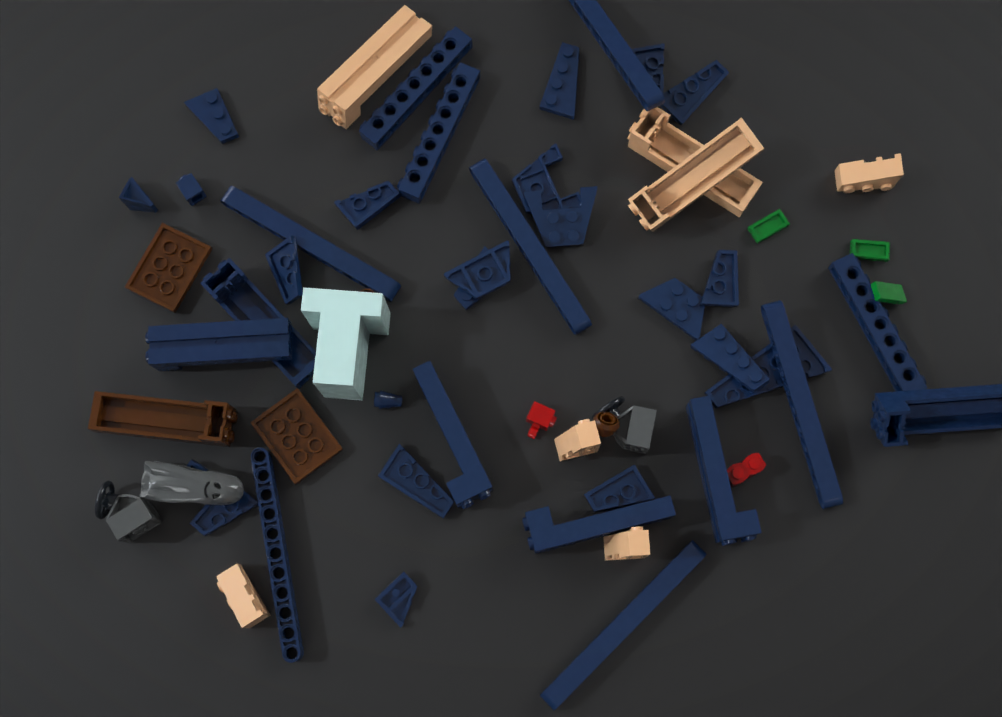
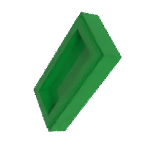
(768, 226)
(870, 250)
(888, 292)

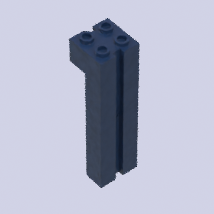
(245, 302)
(218, 343)
(935, 411)
(474, 481)
(726, 523)
(546, 536)

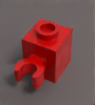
(540, 417)

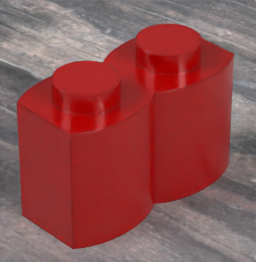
(746, 468)

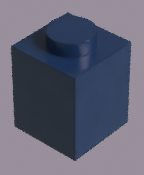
(191, 189)

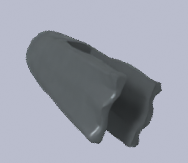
(185, 484)

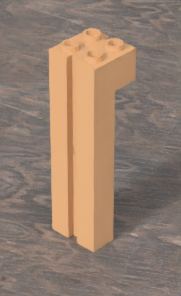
(371, 66)
(669, 146)
(695, 175)

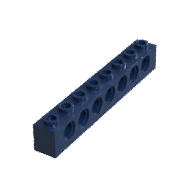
(453, 38)
(461, 74)
(867, 321)

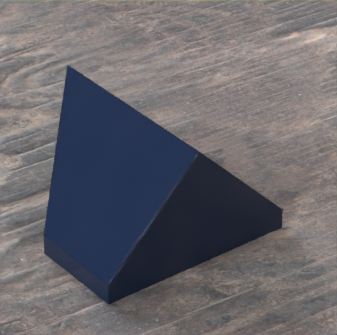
(135, 198)

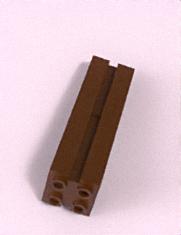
(163, 419)

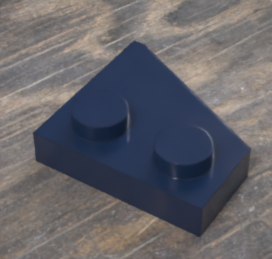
(397, 598)

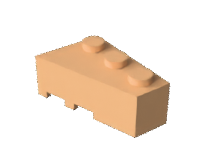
(869, 175)
(578, 440)
(627, 545)
(242, 596)

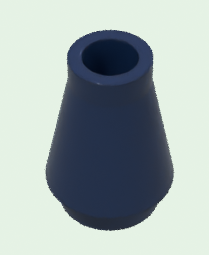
(387, 400)

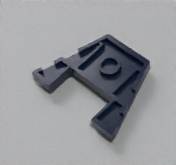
(536, 178)
(562, 226)

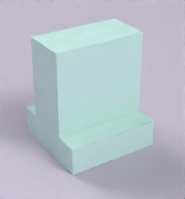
(344, 329)

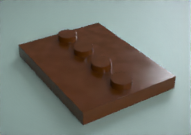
(168, 267)
(296, 436)

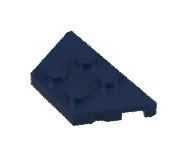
(484, 272)
(677, 305)

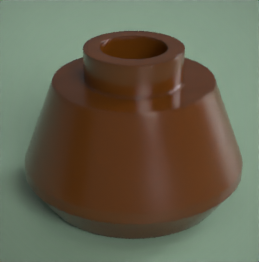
(606, 423)

